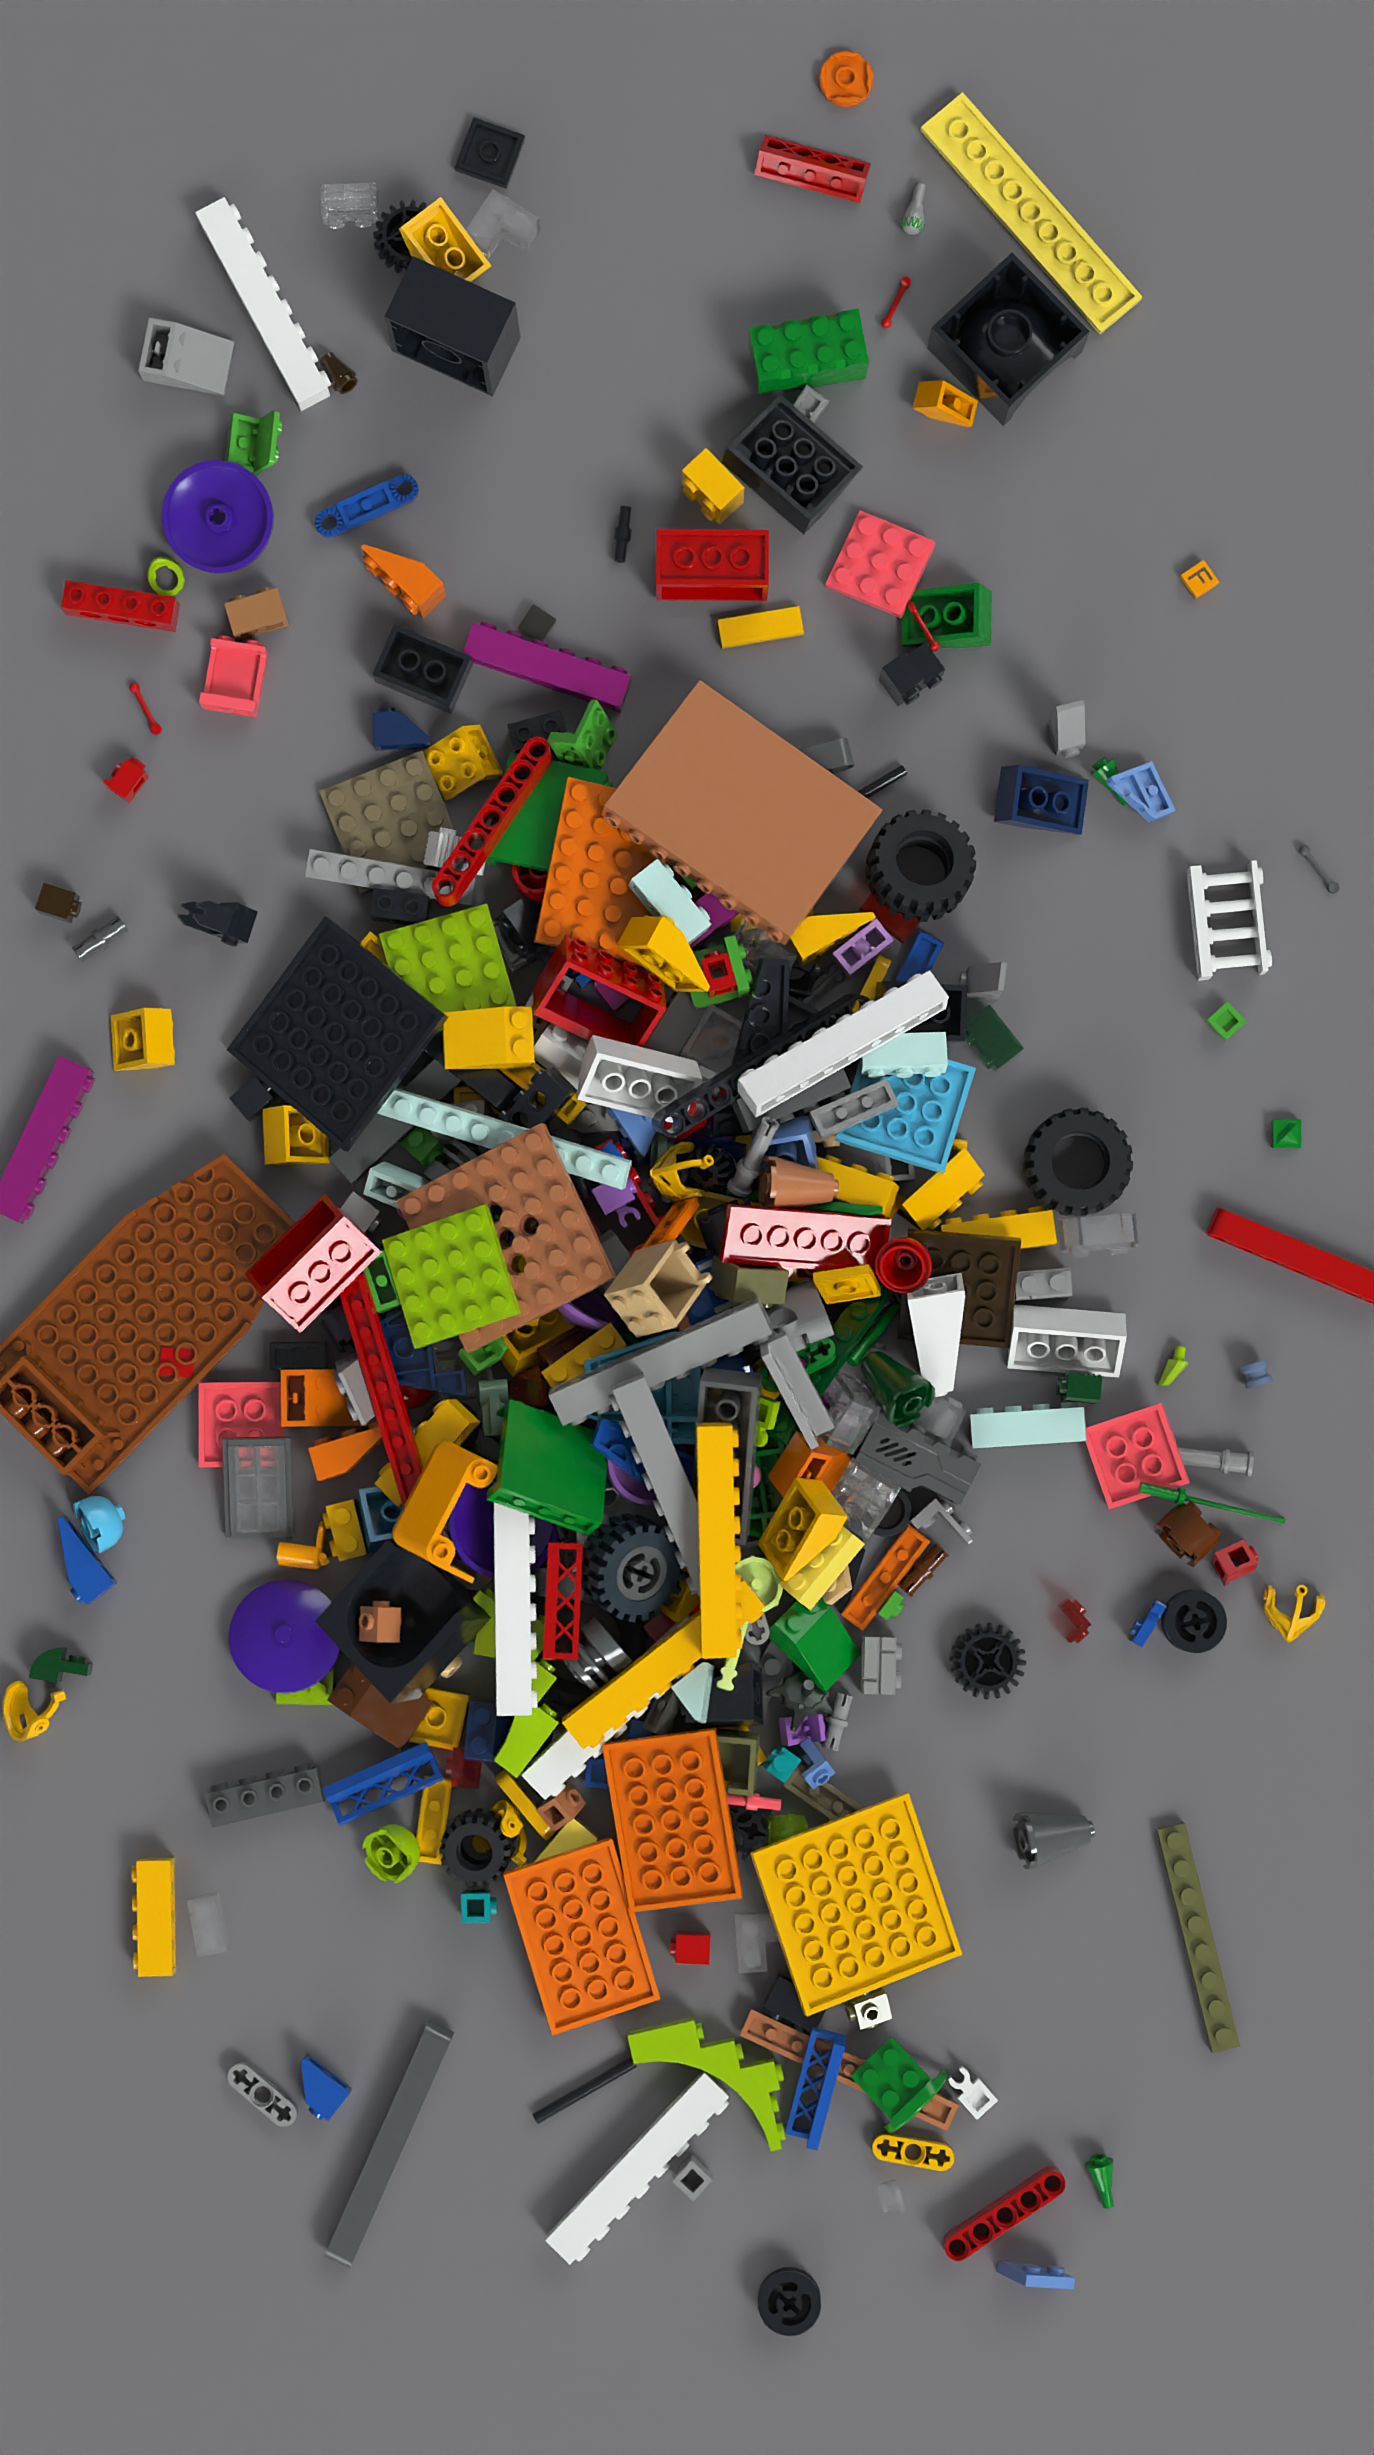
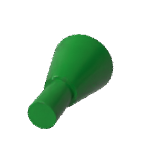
(1105, 769)
(1101, 2171)

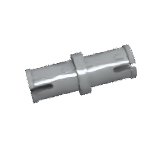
(837, 1721)

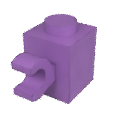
(616, 1200)

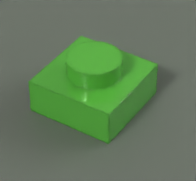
(1226, 1021)
(892, 1606)

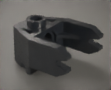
(224, 920)

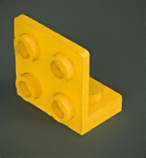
(462, 761)

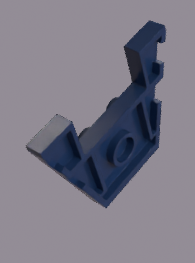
(417, 1366)

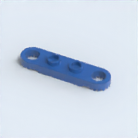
(366, 506)

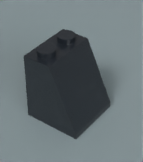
(736, 1707)

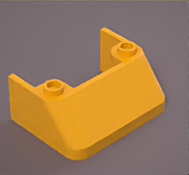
(433, 1501)

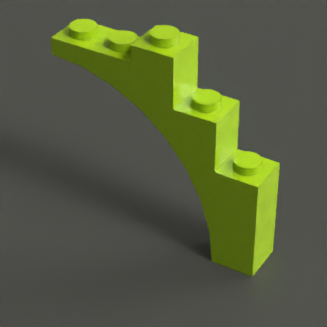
(526, 1731)
(753, 2081)

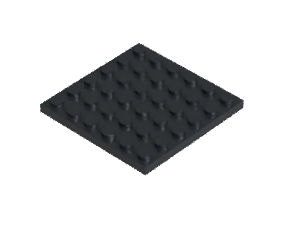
(337, 1033)

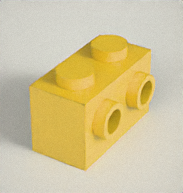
(346, 1530)

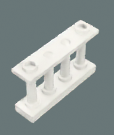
(1205, 936)

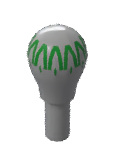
(913, 218)

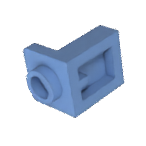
(819, 1769)

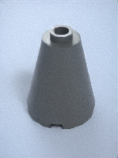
(1049, 1836)

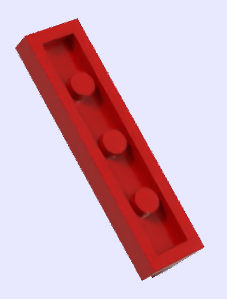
(812, 171)
(552, 1594)

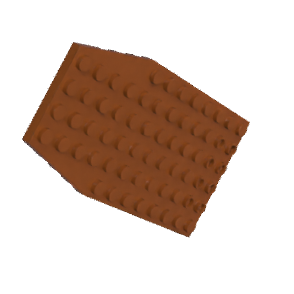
(168, 1275)

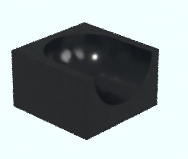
(452, 326)
(1006, 337)
(434, 1627)

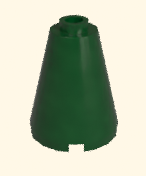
(896, 1388)

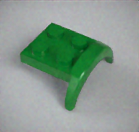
(897, 2083)

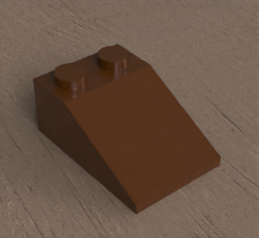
(366, 1705)

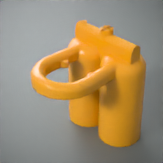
(303, 1555)

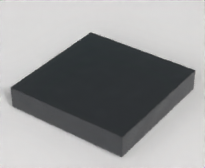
(490, 153)

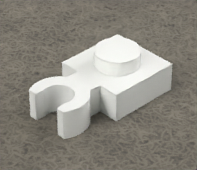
(975, 2095)

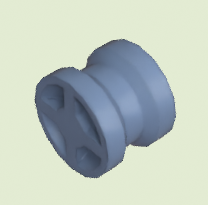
(1256, 1374)

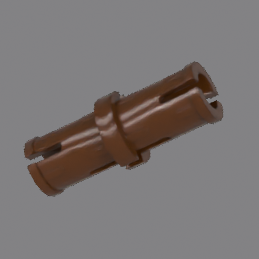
(923, 1570)

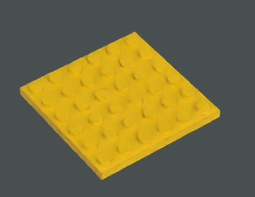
(856, 1903)

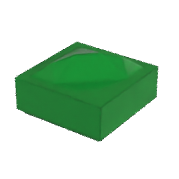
(1286, 1133)

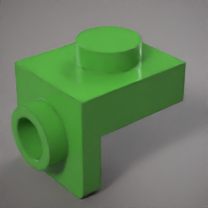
(424, 1146)
(484, 1356)

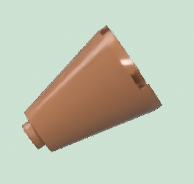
(794, 1185)

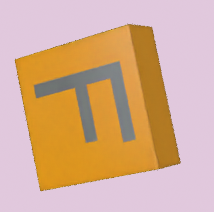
(1199, 579)

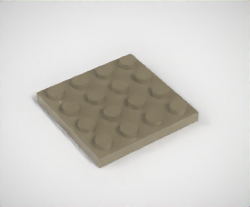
(388, 812)

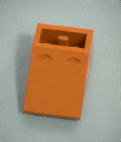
(406, 577)
(313, 1400)
(343, 1455)
(800, 1461)

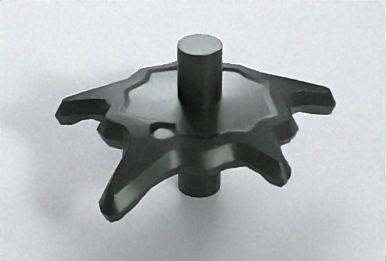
(801, 1696)

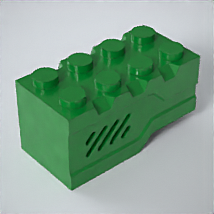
(809, 352)

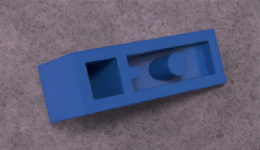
(84, 1568)

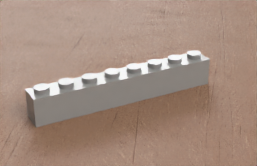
(664, 1360)
(663, 1469)

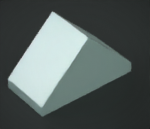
(695, 1691)

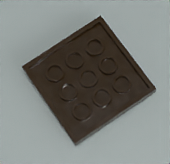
(989, 1283)

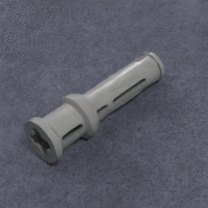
(749, 1167)
(1224, 1460)

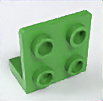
(589, 743)

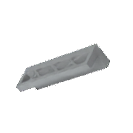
(796, 1387)

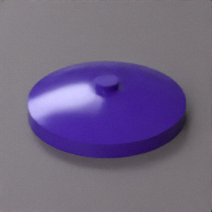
(217, 516)
(472, 1531)
(278, 1639)

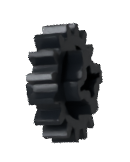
(748, 1842)

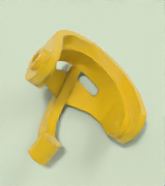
(667, 1167)
(1291, 1627)
(17, 1703)
(510, 1826)

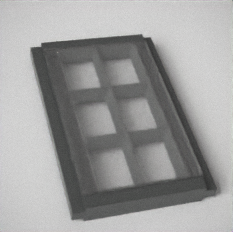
(258, 1487)

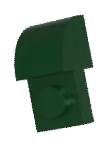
(52, 1664)

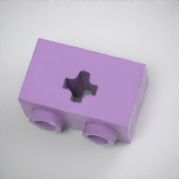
(862, 948)

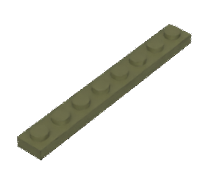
(1198, 1937)

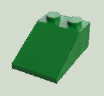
(953, 614)
(815, 1642)

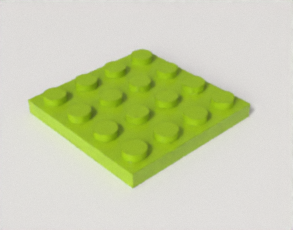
(452, 960)
(451, 1276)

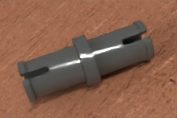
(100, 939)

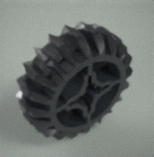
(385, 243)
(996, 1650)

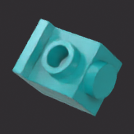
(781, 1763)

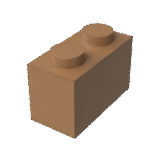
(256, 613)

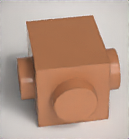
(380, 1622)
(561, 1809)

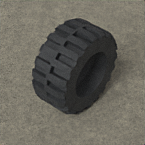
(940, 838)
(1109, 1140)

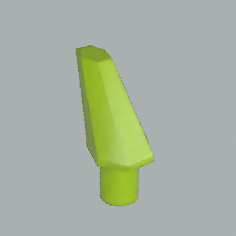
(1174, 1366)

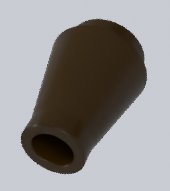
(340, 375)

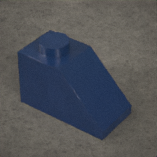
(396, 731)

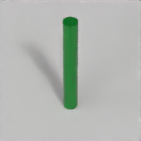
(873, 1334)

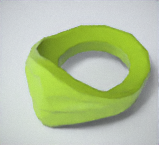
(171, 564)

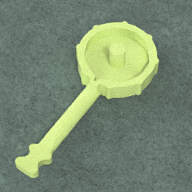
(765, 1582)

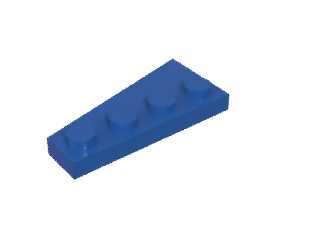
(613, 1444)

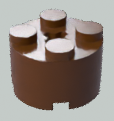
(1188, 1533)

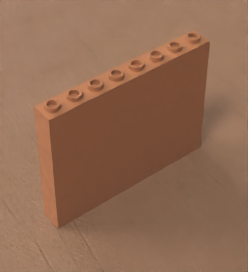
(741, 813)

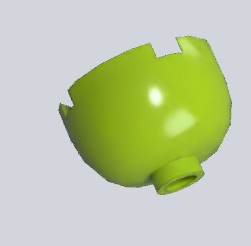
(391, 1852)

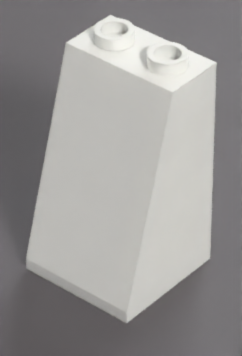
(936, 1325)

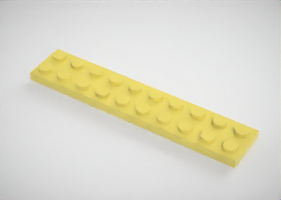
(1031, 213)

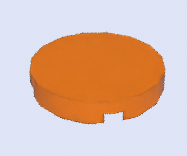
(846, 79)

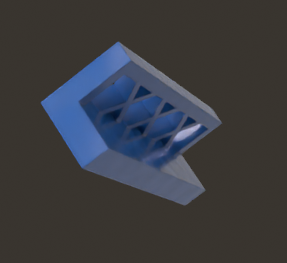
(378, 1774)
(826, 2089)

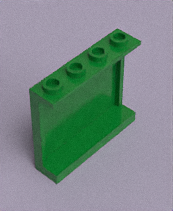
(532, 832)
(549, 1469)

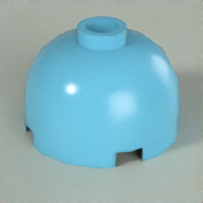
(100, 1522)

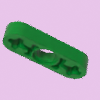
(819, 1361)

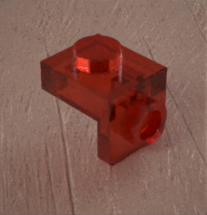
(1075, 1613)
(463, 1773)

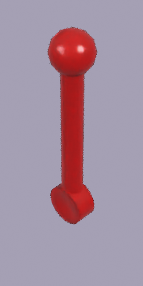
(905, 284)
(934, 645)
(155, 728)

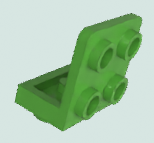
(253, 441)
(742, 976)

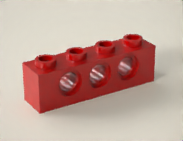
(120, 606)

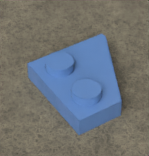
(1143, 791)
(636, 1128)
(1036, 2276)

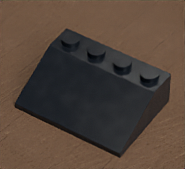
(791, 464)

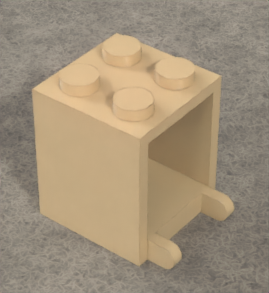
(656, 1288)

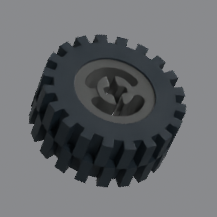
(625, 1591)

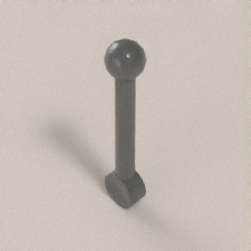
(1333, 887)

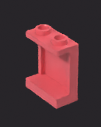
(234, 676)

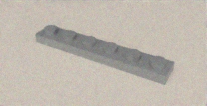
(376, 874)

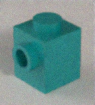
(477, 1906)

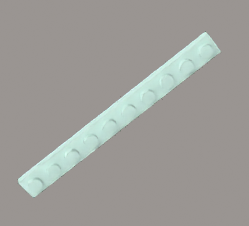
(493, 1132)

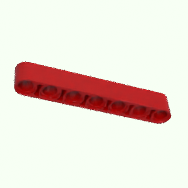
(492, 834)
(1292, 1254)

